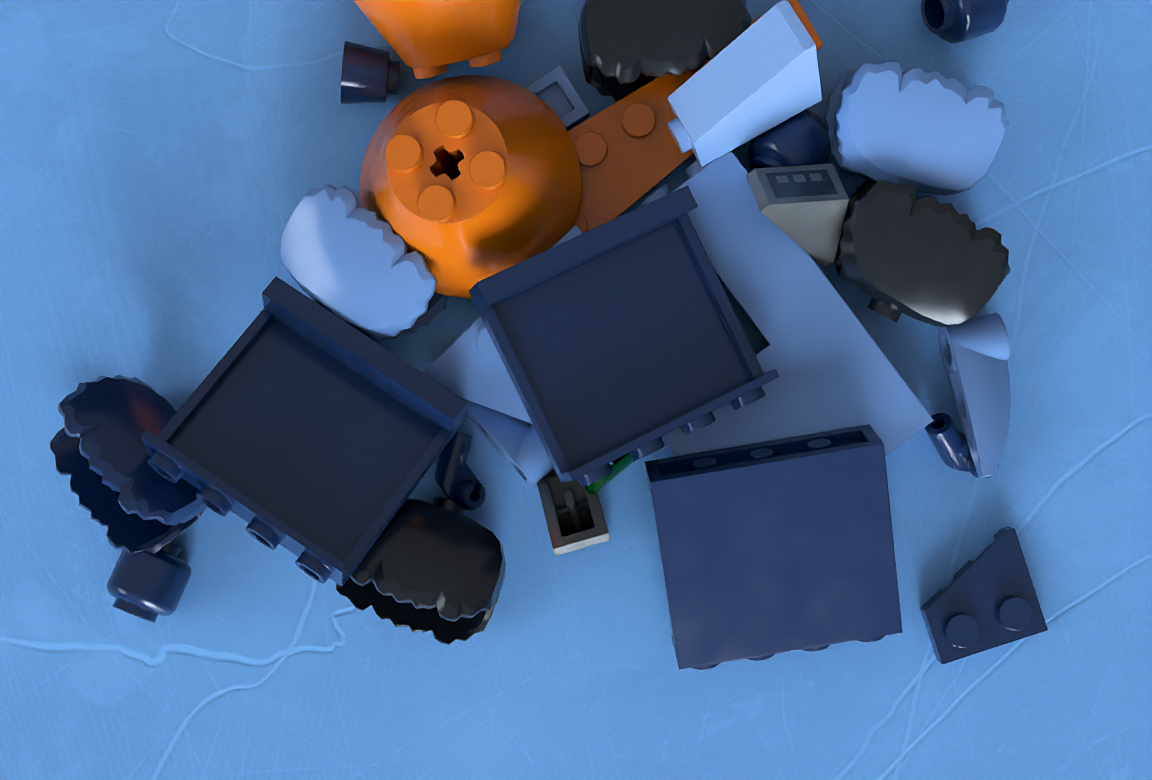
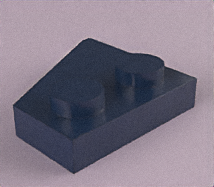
(985, 603)

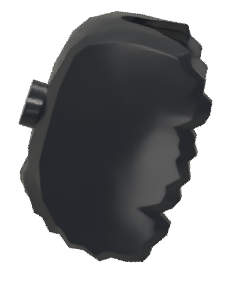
(641, 40)
(918, 255)
(431, 572)

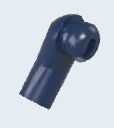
(951, 444)
(456, 477)

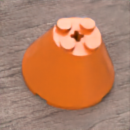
(444, 31)
(472, 177)

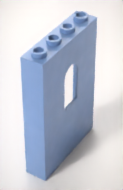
(823, 354)

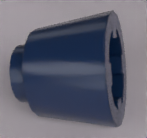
(367, 74)

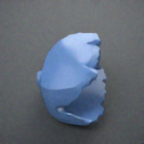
(913, 128)
(358, 265)

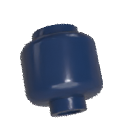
(962, 19)
(791, 143)
(149, 582)

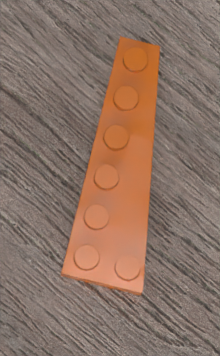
(631, 148)

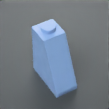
(747, 87)

